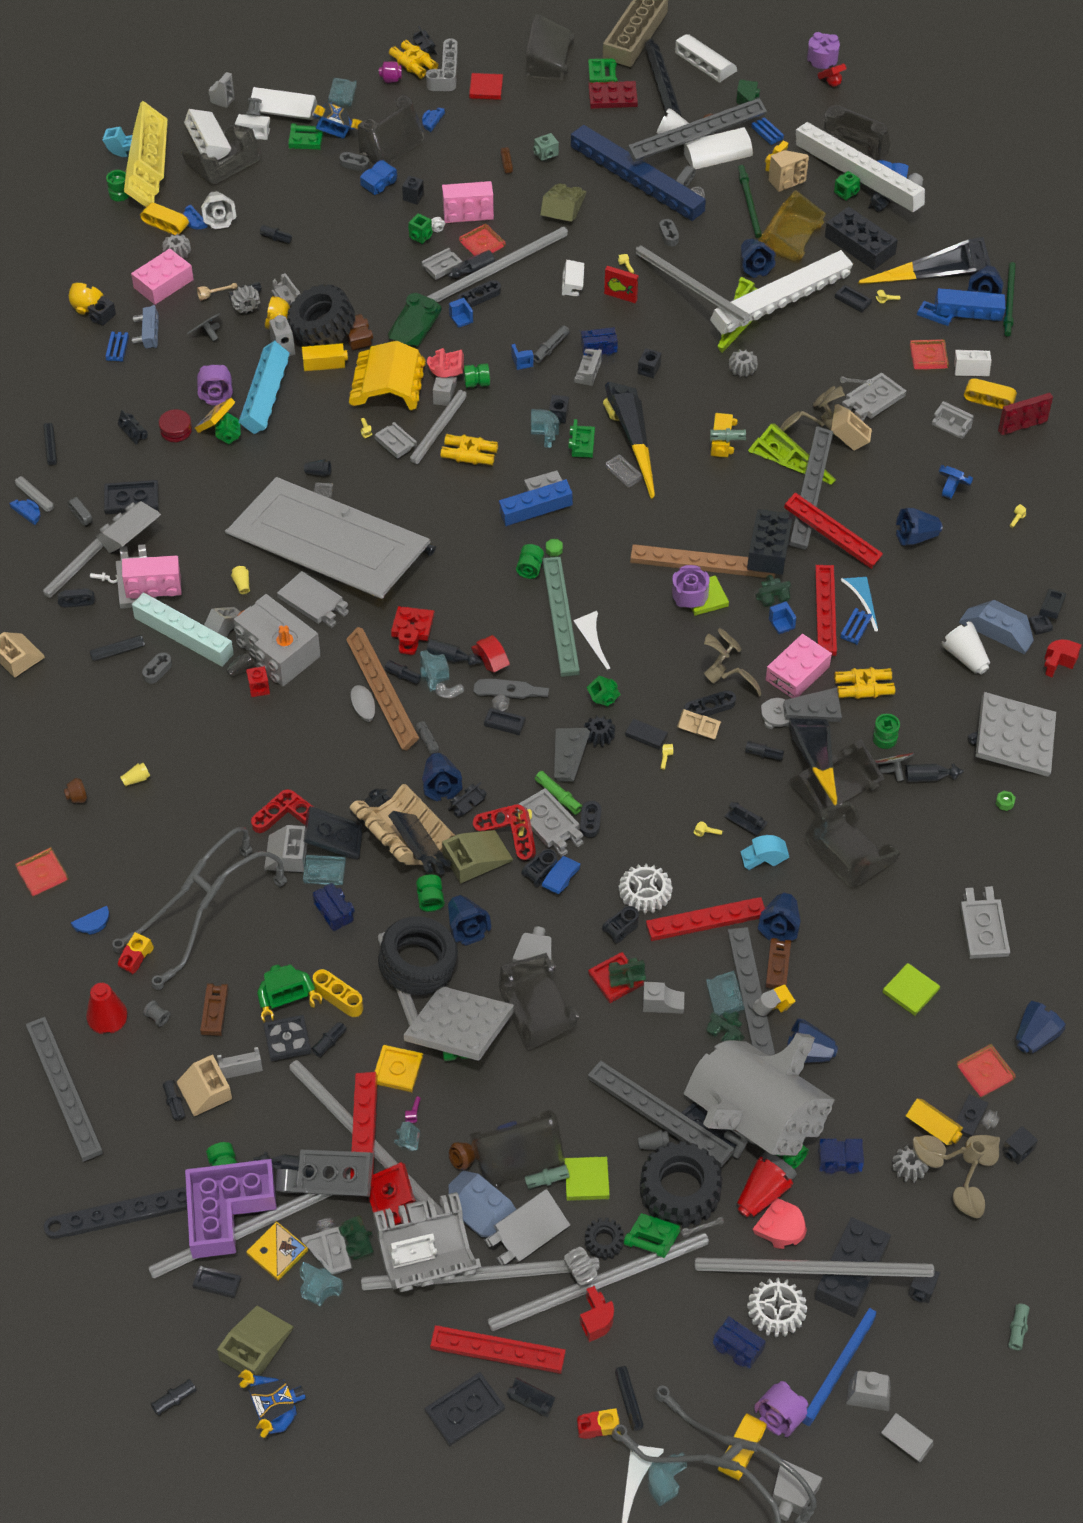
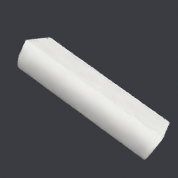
(704, 58)
(285, 103)
(207, 133)
(718, 148)

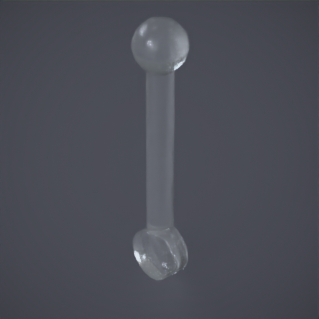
(868, 382)
(686, 1232)

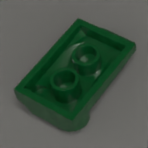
(415, 320)

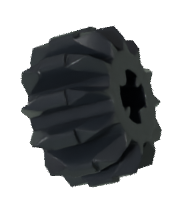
(600, 730)

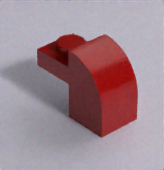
(491, 653)
(1062, 653)
(599, 1319)

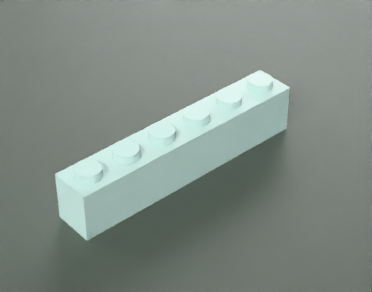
(182, 629)

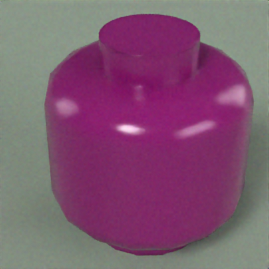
(390, 71)

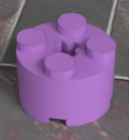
(823, 50)
(214, 384)
(690, 586)
(781, 1409)

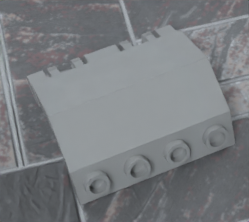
(449, 1240)

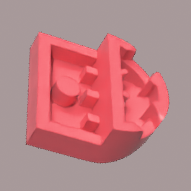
(446, 364)
(781, 1224)

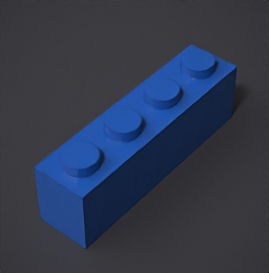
(970, 304)
(536, 502)

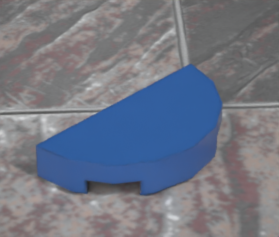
(431, 118)
(194, 218)
(27, 509)
(92, 922)

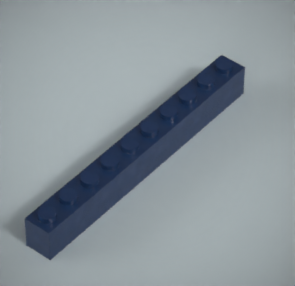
(638, 173)

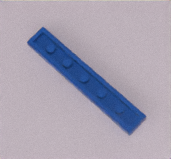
(839, 1367)

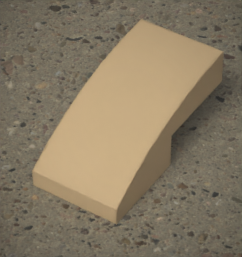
(698, 724)

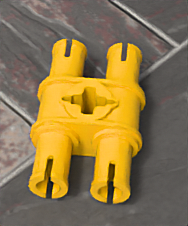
(413, 58)
(469, 449)
(864, 683)

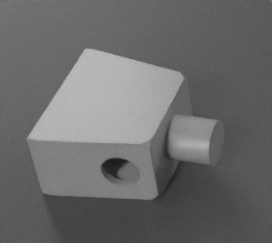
(280, 329)
(533, 945)
(869, 1390)
(791, 1494)

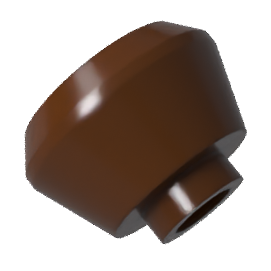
(75, 791)
(461, 1155)

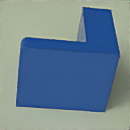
(461, 312)
(521, 359)
(782, 618)

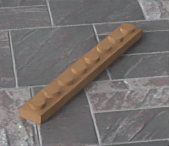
(706, 561)
(382, 688)

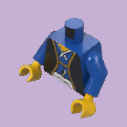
(334, 120)
(272, 1401)

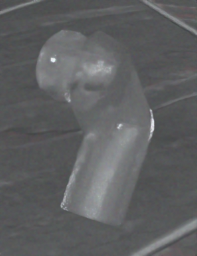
(448, 692)

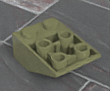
(562, 202)
(475, 853)
(254, 1341)

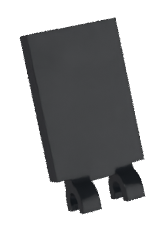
(419, 841)

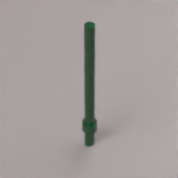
(744, 179)
(1008, 320)

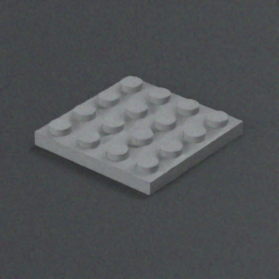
(1016, 734)
(459, 1023)

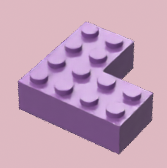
(218, 1195)

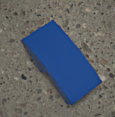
(560, 874)

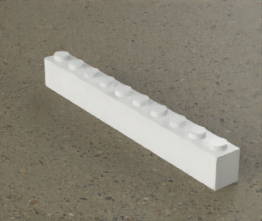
(868, 170)
(784, 291)

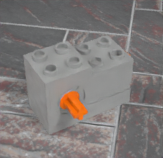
(276, 639)

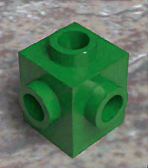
(847, 185)
(420, 228)
(228, 428)
(603, 691)

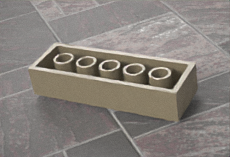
(633, 30)

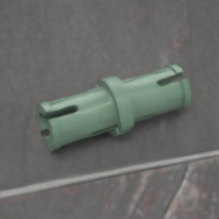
(728, 435)
(547, 1176)
(1018, 1327)

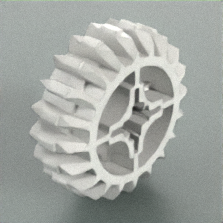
(643, 881)
(759, 1308)

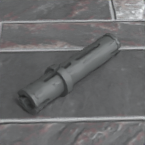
(546, 347)

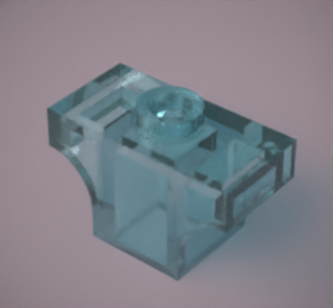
(433, 668)
(318, 1284)

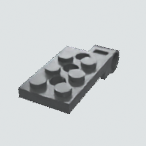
(297, 1182)

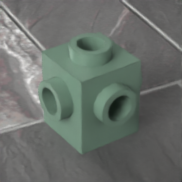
(546, 147)

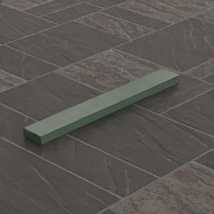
(560, 616)

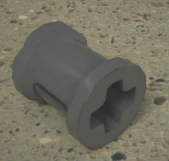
(254, 101)
(156, 1013)

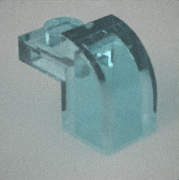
(545, 423)
(661, 1481)

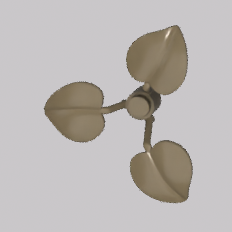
(822, 400)
(717, 670)
(978, 1149)

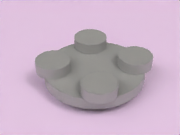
(773, 713)

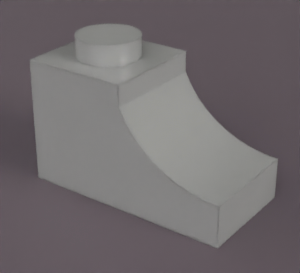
(222, 91)
(444, 390)
(222, 620)
(662, 999)

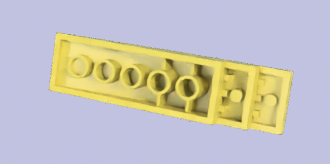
(146, 155)

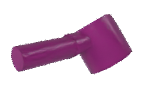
(411, 1115)

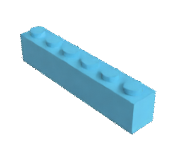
(264, 387)

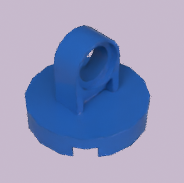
(954, 478)

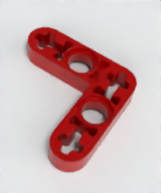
(277, 802)
(510, 820)

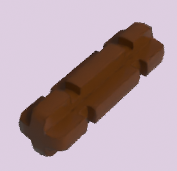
(506, 159)

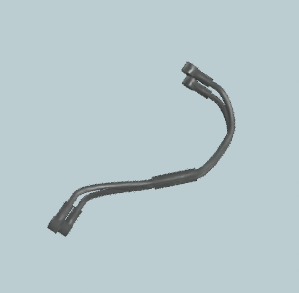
(211, 891)
(725, 1460)

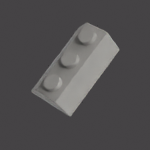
(126, 525)

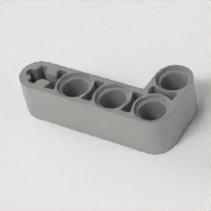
(444, 78)

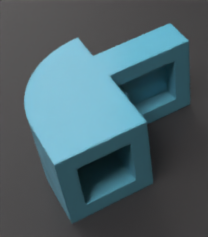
(117, 141)
(765, 848)

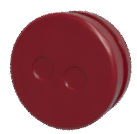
(175, 425)

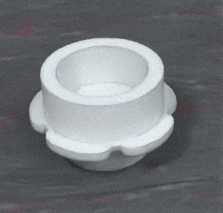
(437, 224)

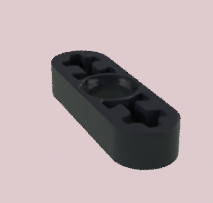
(489, 290)
(715, 699)

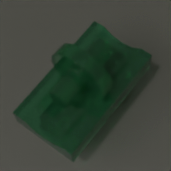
(773, 587)
(626, 973)
(718, 1023)
(357, 1237)

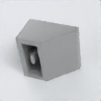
(289, 847)

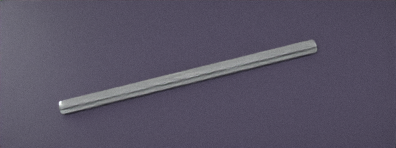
(499, 264)
(693, 284)
(347, 1120)
(243, 1229)
(815, 1267)
(487, 1273)
(600, 1281)

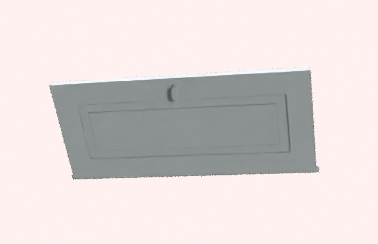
(328, 537)

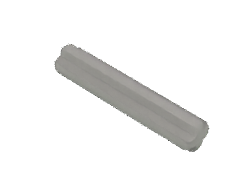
(33, 493)

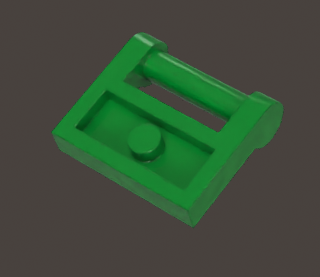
(597, 70)
(305, 140)
(653, 1230)

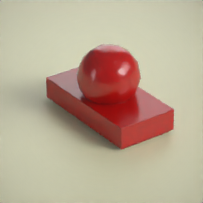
(833, 76)

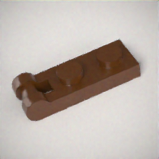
(778, 963)
(214, 1009)

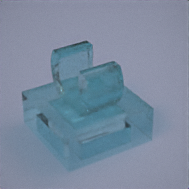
(408, 1135)

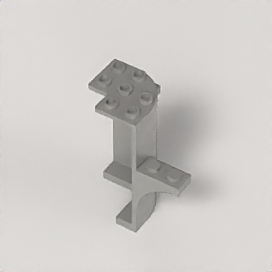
(761, 1094)

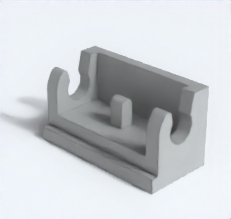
(285, 289)
(589, 367)
(952, 420)
(240, 1064)
(907, 1437)

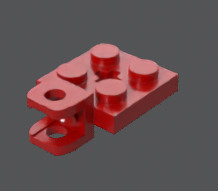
(409, 633)
(397, 1178)

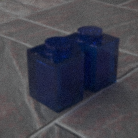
(840, 1155)

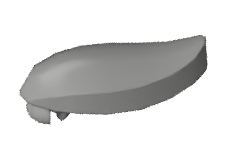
(363, 702)

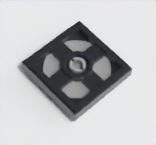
(287, 1038)

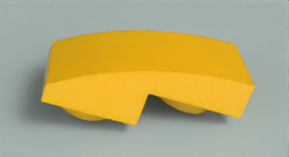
(783, 146)

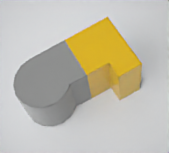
(775, 998)

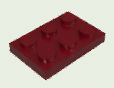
(613, 94)
(1025, 413)

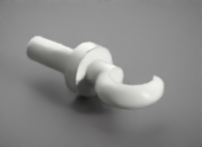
(104, 577)

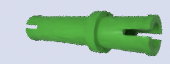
(563, 797)

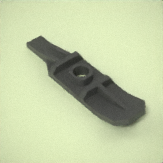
(498, 687)

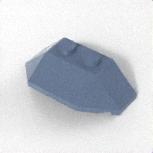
(1001, 624)
(480, 1202)

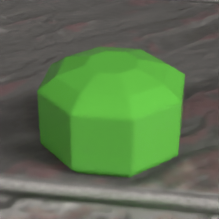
(554, 547)
(1005, 800)

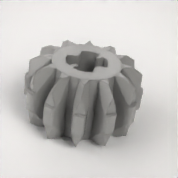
(178, 244)
(245, 299)
(743, 363)
(902, 1165)
(580, 1266)

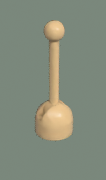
(204, 292)

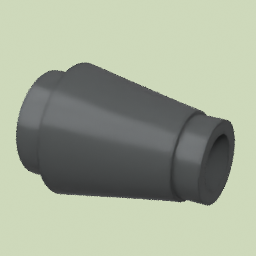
(654, 1140)

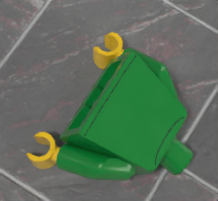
(284, 986)

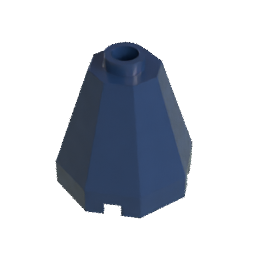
(757, 258)
(986, 281)
(916, 526)
(441, 778)
(780, 918)
(467, 920)
(1038, 1028)
(823, 1045)

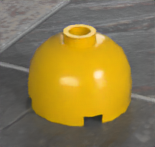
(82, 297)
(276, 307)

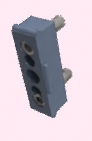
(149, 327)

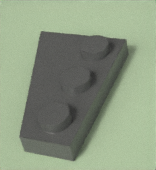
(814, 706)
(569, 751)

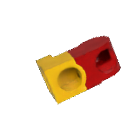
(135, 953)
(597, 1423)

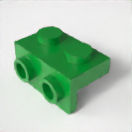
(582, 440)

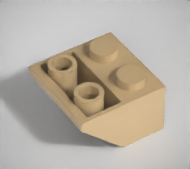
(787, 169)
(850, 428)
(17, 653)
(204, 1086)

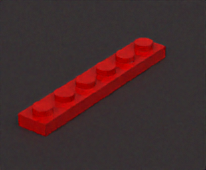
(833, 530)
(826, 607)
(705, 919)
(364, 1115)
(498, 1349)

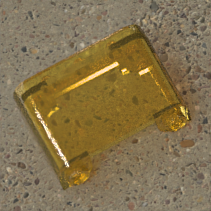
(793, 226)

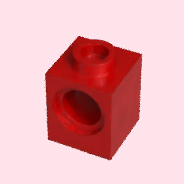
(258, 681)

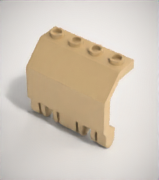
(383, 828)

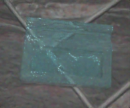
(342, 91)
(324, 870)
(725, 993)

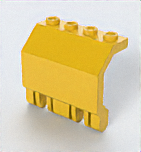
(388, 369)

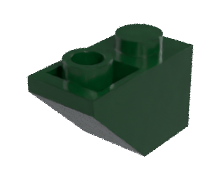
(747, 91)

